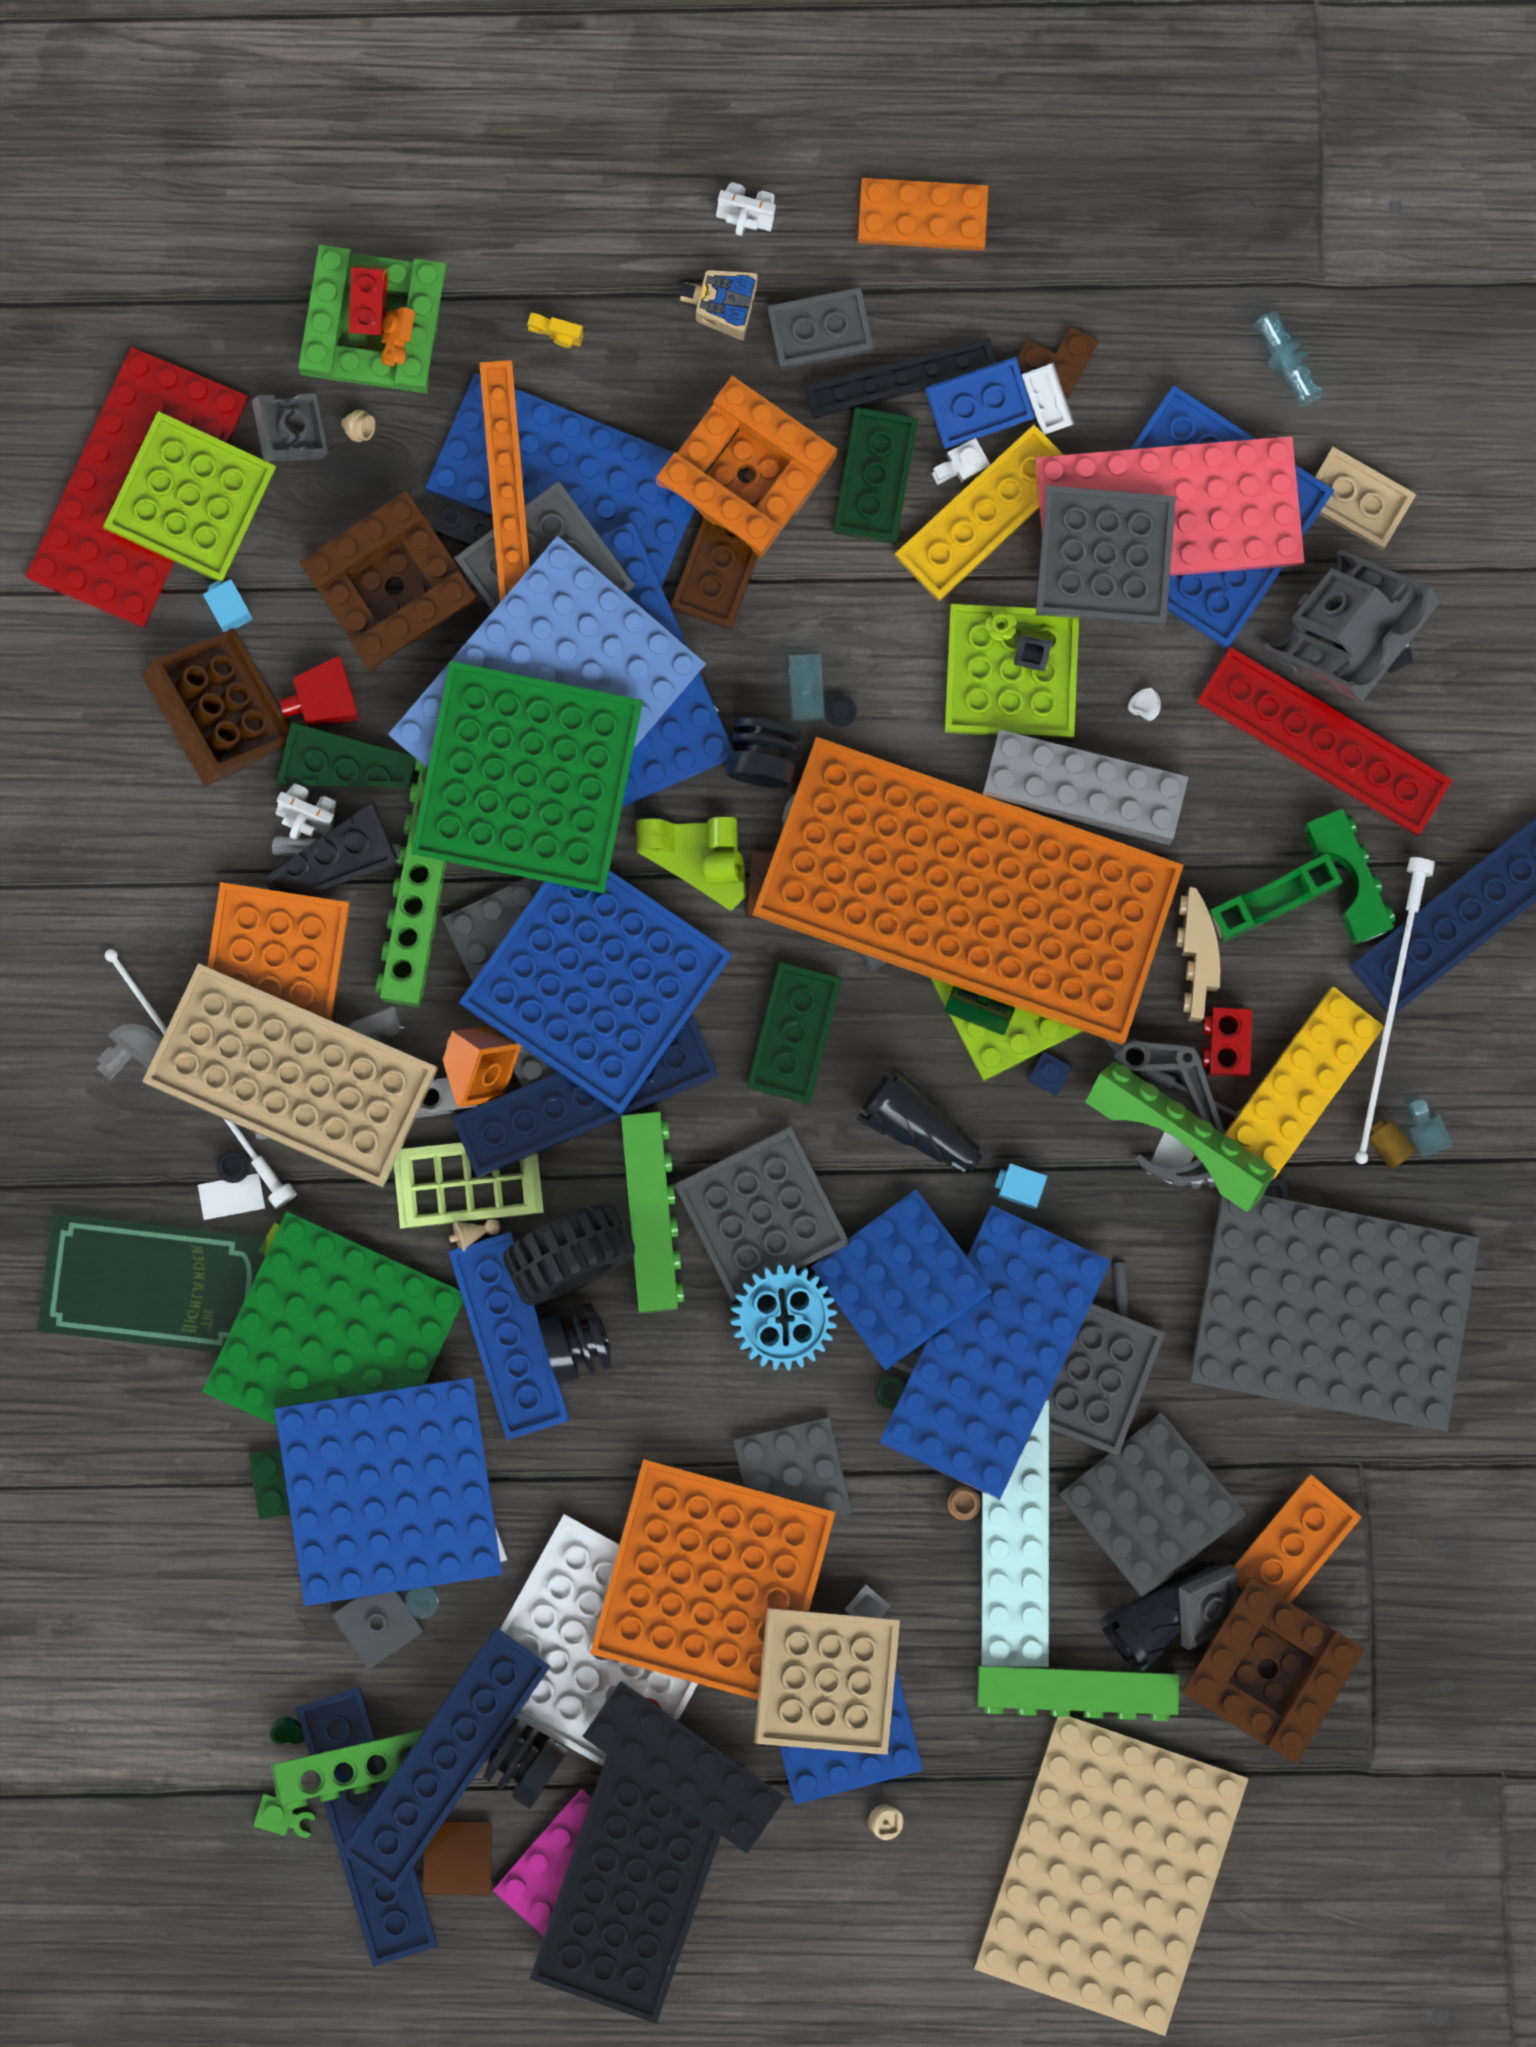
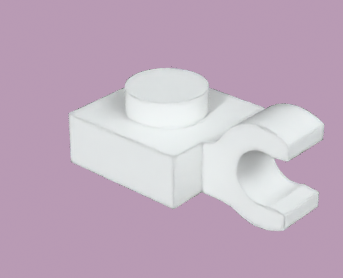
(964, 462)

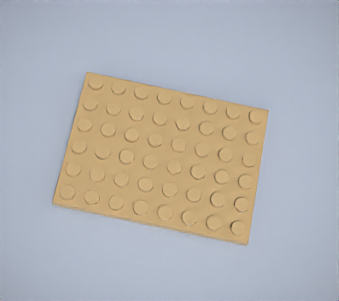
(1111, 1874)

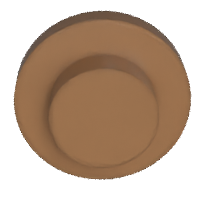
(964, 1503)

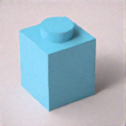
(227, 605)
(1020, 1185)

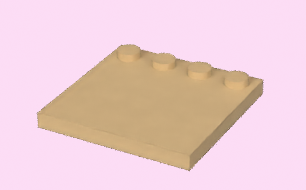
(827, 1681)

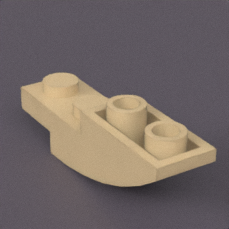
(1200, 942)

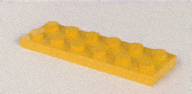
(978, 517)
(1304, 1079)

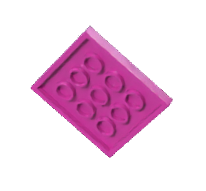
(539, 1874)

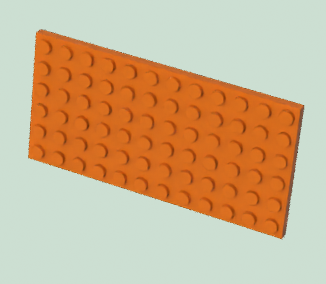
(969, 890)

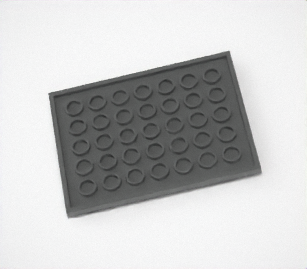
(1335, 1311)

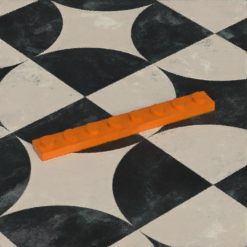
(504, 473)

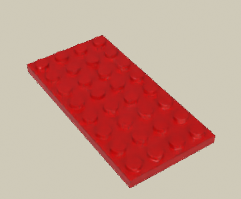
(77, 551)

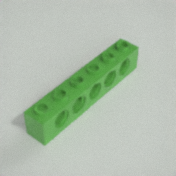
(288, 1773)

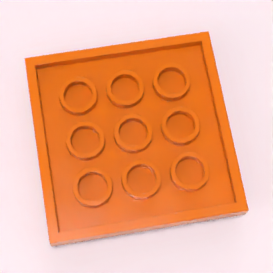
(281, 944)

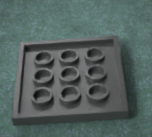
(546, 518)
(1105, 555)
(761, 1211)
(1152, 1505)

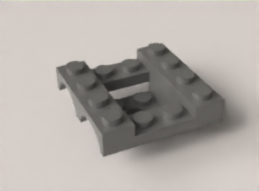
(1363, 610)

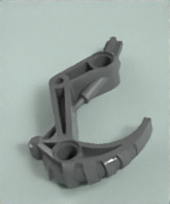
(1186, 1063)

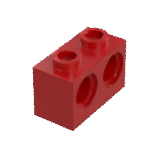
(368, 299)
(1237, 1043)

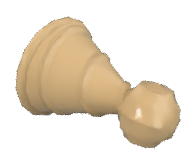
(469, 1233)

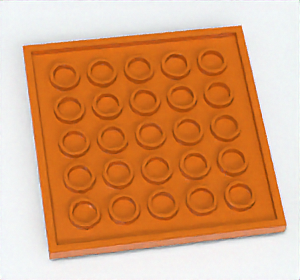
(702, 1571)

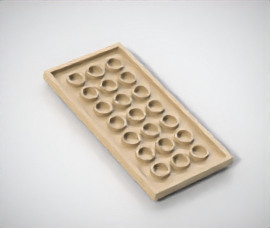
(290, 1075)

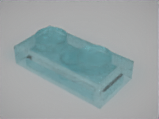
(806, 687)

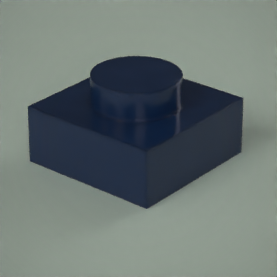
(1049, 1074)

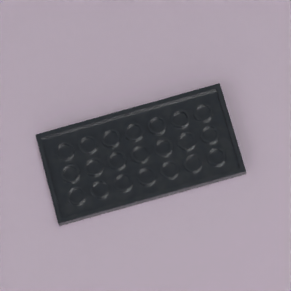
(626, 1897)

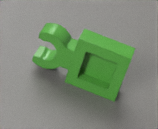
(278, 1818)

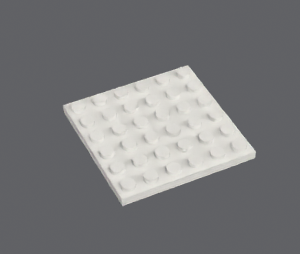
(558, 1623)

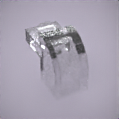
(131, 1041)

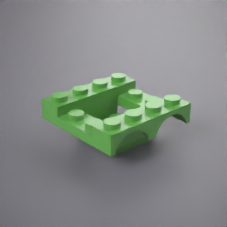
(356, 358)

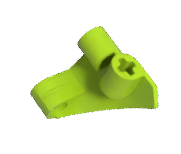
(698, 854)

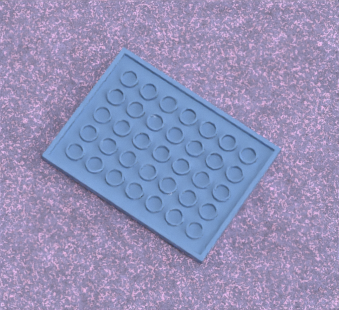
(570, 630)

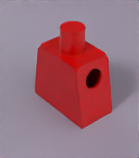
(322, 696)

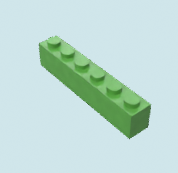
(650, 1212)
(1077, 1691)

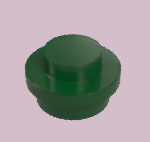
(889, 1391)

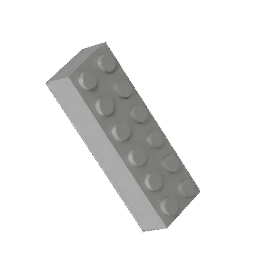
(1085, 787)

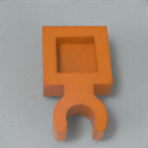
(397, 332)

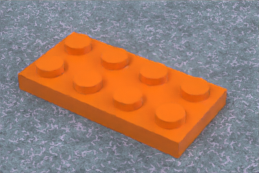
(923, 214)
(1297, 1540)

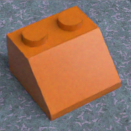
(479, 1064)

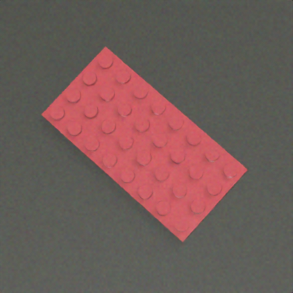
(1231, 498)

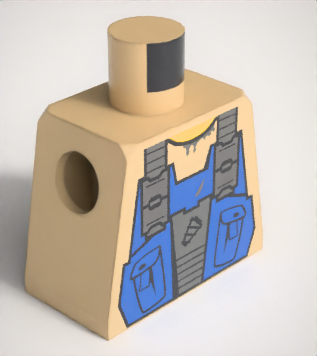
(723, 300)

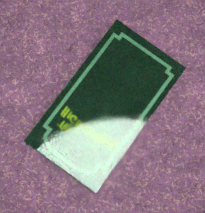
(146, 1282)

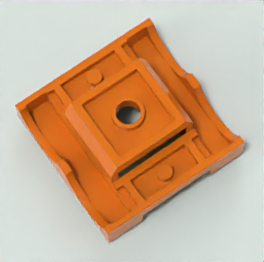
(770, 442)

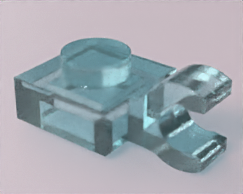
(1429, 1134)

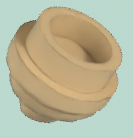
(359, 425)

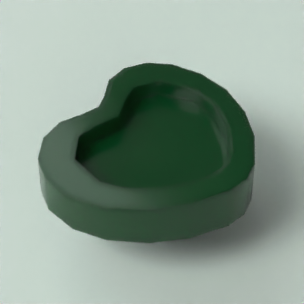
(287, 1731)

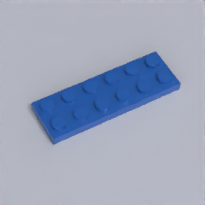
(508, 1340)

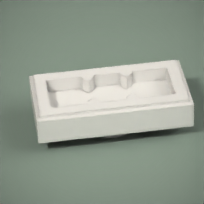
(1047, 399)

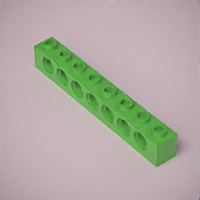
(410, 990)

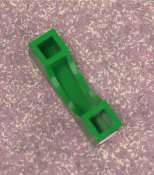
(1275, 898)
(1367, 914)

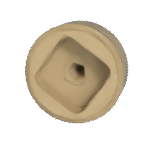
(885, 1822)

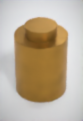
(1391, 1143)

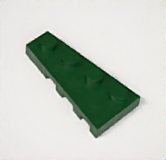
(332, 759)

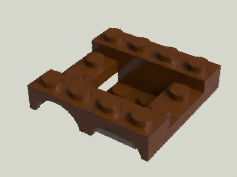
(381, 548)
(1294, 1701)

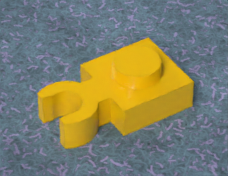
(563, 332)

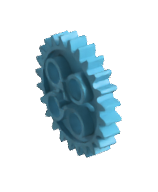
(754, 1320)

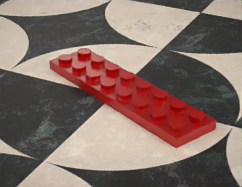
(1324, 741)

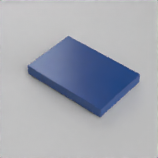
(979, 402)

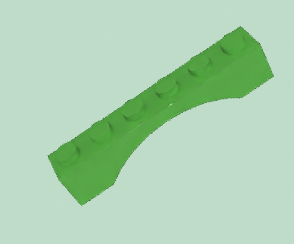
(1235, 1170)

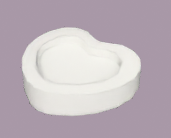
(1146, 704)

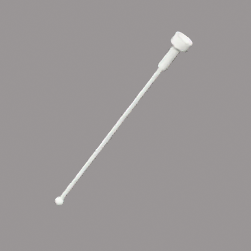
(1420, 869)
(280, 1194)

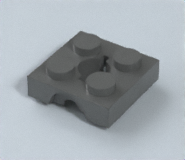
(274, 436)

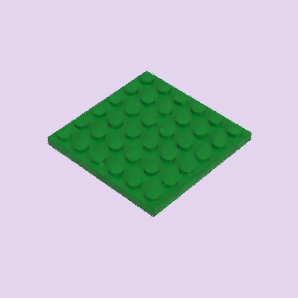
(527, 777)
(329, 1324)

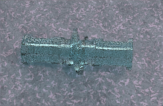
(1287, 359)

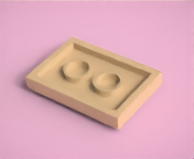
(1362, 499)

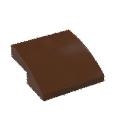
(459, 1859)

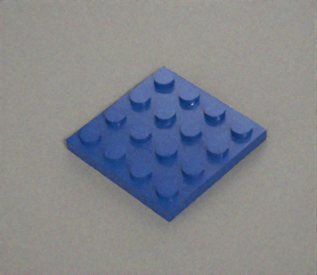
(901, 1279)
(828, 1772)

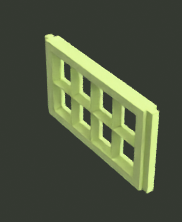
(407, 1196)

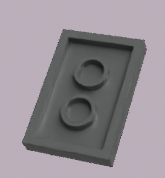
(820, 328)

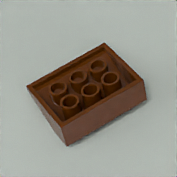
(217, 706)

